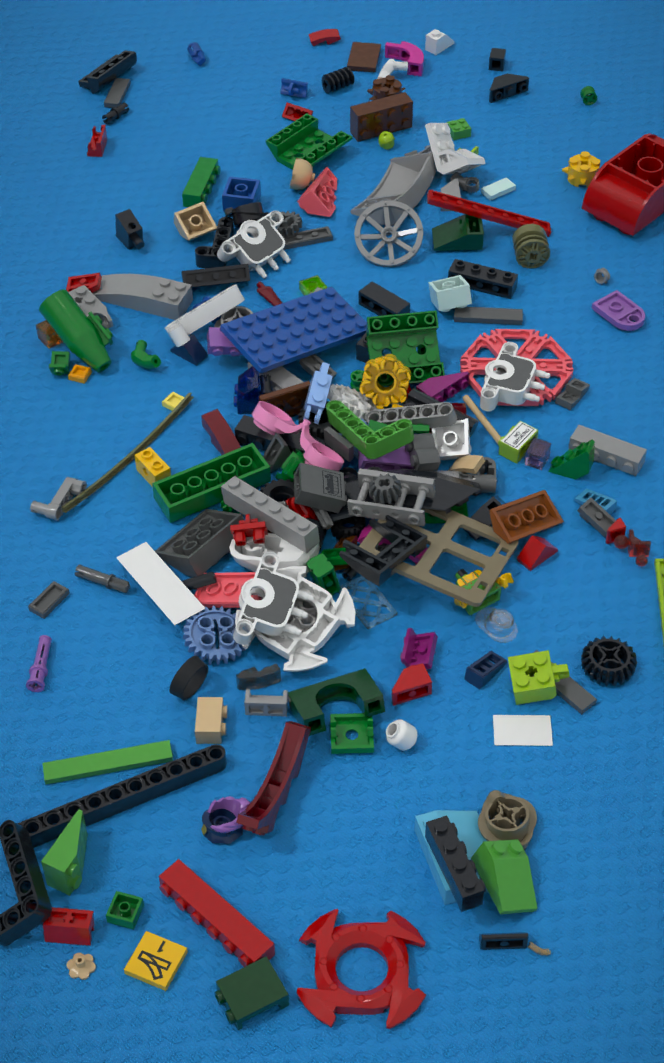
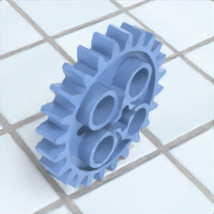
(201, 631)

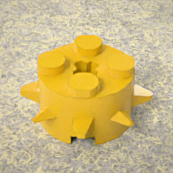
(582, 169)

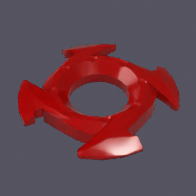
(383, 937)

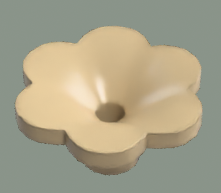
(81, 966)

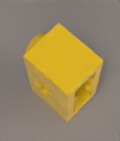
(151, 466)

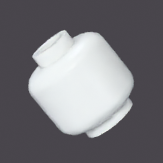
(401, 734)

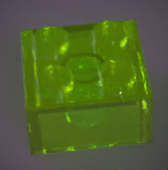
(310, 284)

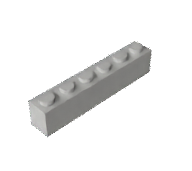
(277, 517)

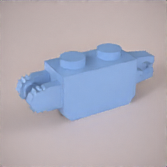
(318, 393)

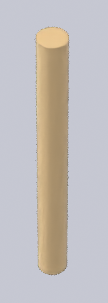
(487, 425)

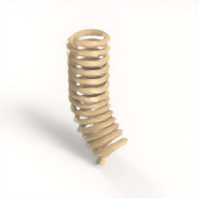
(543, 951)

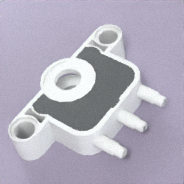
(259, 250)
(511, 379)
(277, 602)

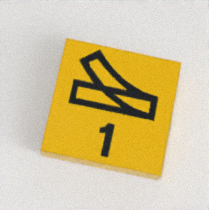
(155, 960)

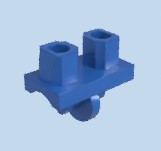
(294, 88)

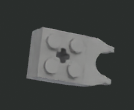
(90, 303)

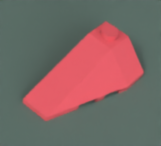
(320, 196)

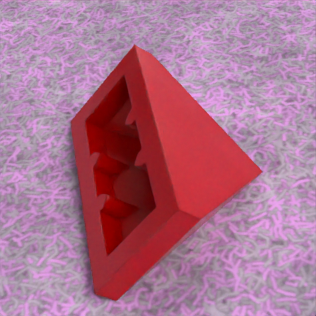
(294, 112)

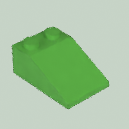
(66, 857)
(506, 875)

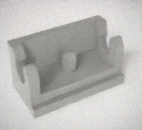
(266, 704)

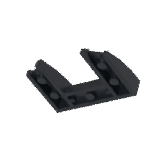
(378, 568)

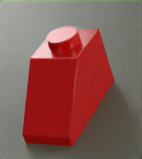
(412, 684)

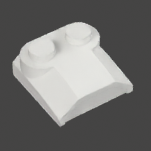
(452, 440)

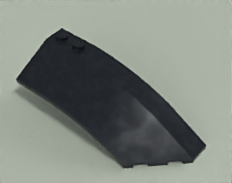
(448, 489)

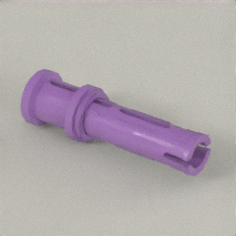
(35, 677)

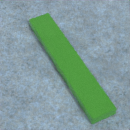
(107, 762)

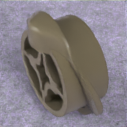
(507, 814)

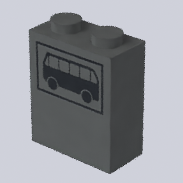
(319, 488)

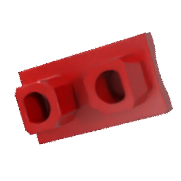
(249, 528)

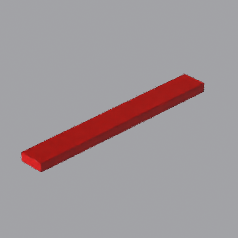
(483, 211)

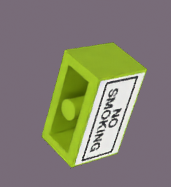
(516, 441)

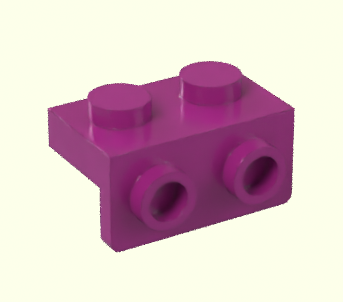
(418, 648)

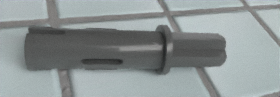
(109, 581)

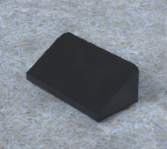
(503, 940)

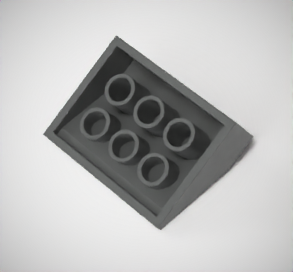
(200, 542)

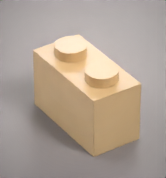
(209, 720)

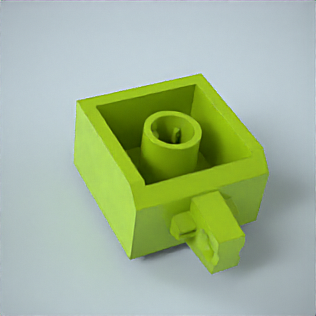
(535, 676)

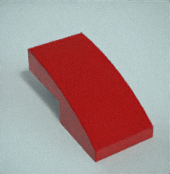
(327, 35)

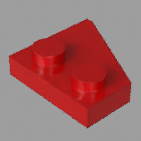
(91, 281)

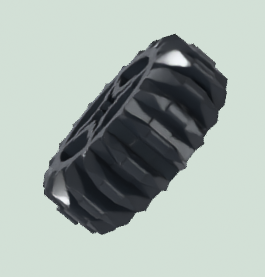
(609, 666)

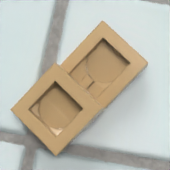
(468, 464)

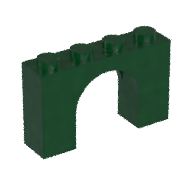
(354, 686)

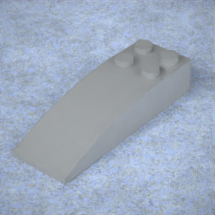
(146, 294)

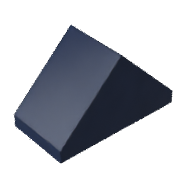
(191, 351)

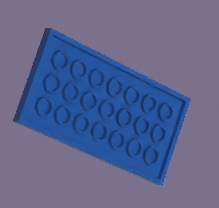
(295, 329)

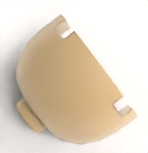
(301, 174)

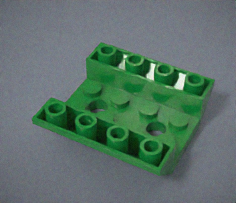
(304, 141)
(401, 336)

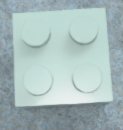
(450, 293)

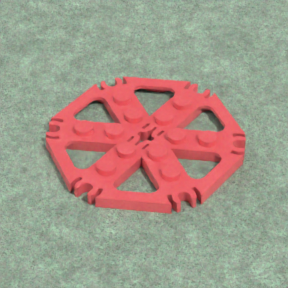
(530, 349)

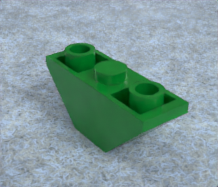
(575, 462)

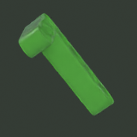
(369, 442)

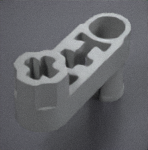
(68, 489)

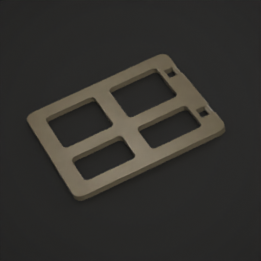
(442, 543)

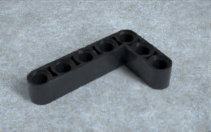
(28, 882)

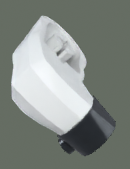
(289, 555)

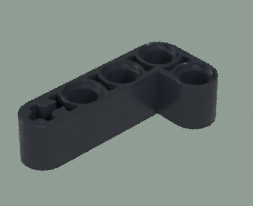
(207, 255)

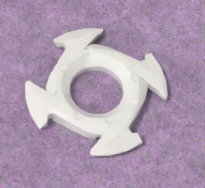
(330, 616)

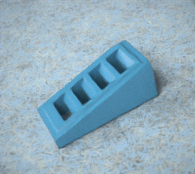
(605, 502)

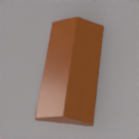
(524, 517)

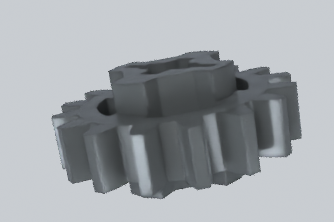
(290, 223)

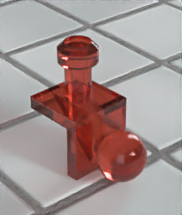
(636, 547)

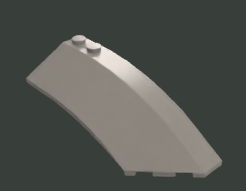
(403, 182)

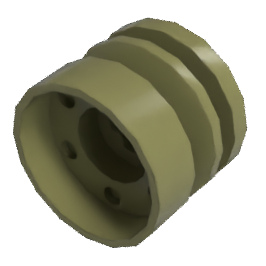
(531, 246)

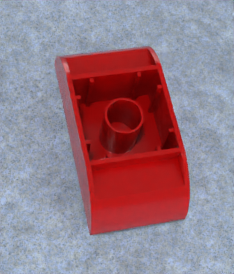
(629, 186)

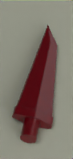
(268, 293)

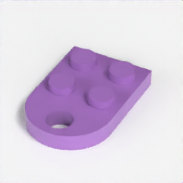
(620, 311)

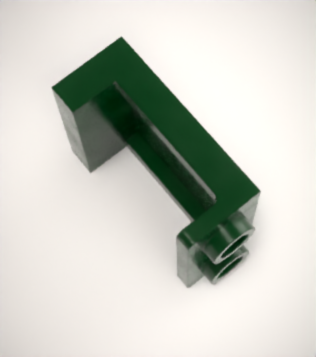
(250, 992)

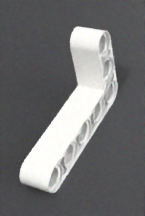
(203, 314)

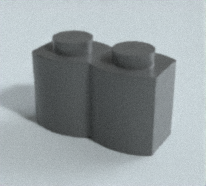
(423, 453)

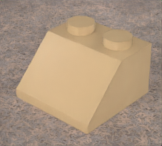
(194, 221)

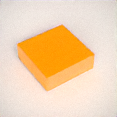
(79, 373)

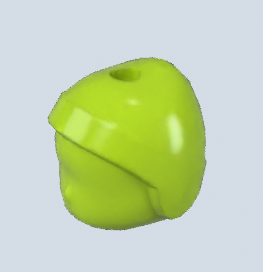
(386, 140)

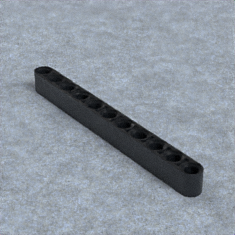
(126, 793)

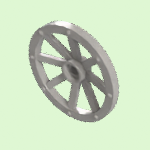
(388, 230)

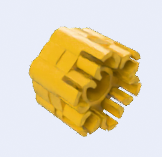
(382, 395)

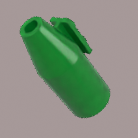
(80, 333)

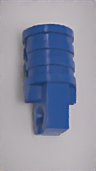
(197, 53)

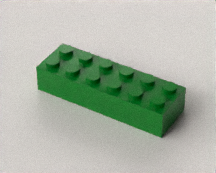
(201, 485)

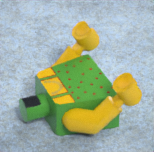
(468, 580)

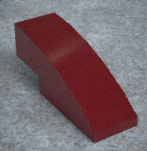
(220, 432)

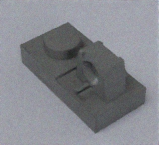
(314, 363)
(596, 515)

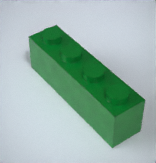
(201, 181)

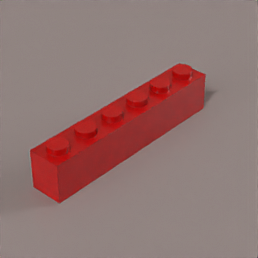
(215, 914)

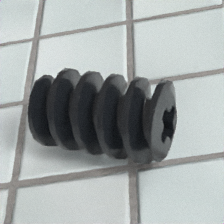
(337, 79)

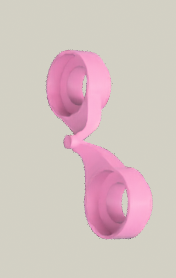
(274, 420)

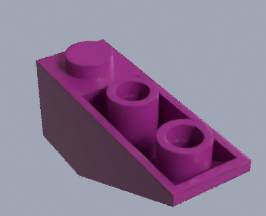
(444, 386)

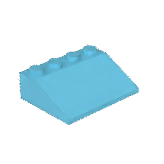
(468, 832)

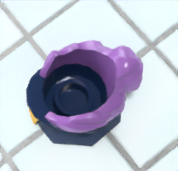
(221, 819)

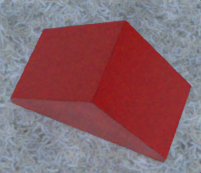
(536, 552)

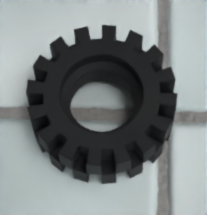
(343, 532)

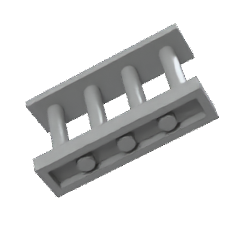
(410, 485)

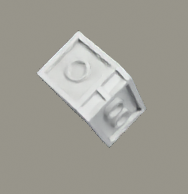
(445, 157)

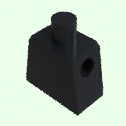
(129, 230)

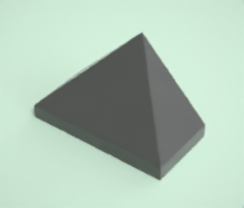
(276, 453)

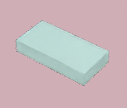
(498, 188)

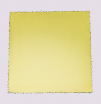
(172, 401)

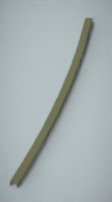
(125, 461)

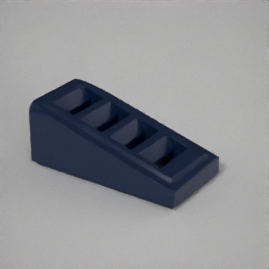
(487, 669)

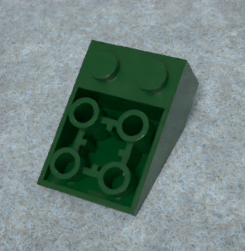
(459, 234)

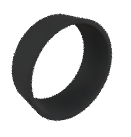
(189, 678)

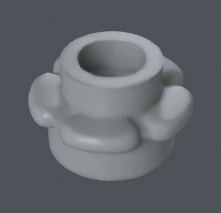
(599, 278)

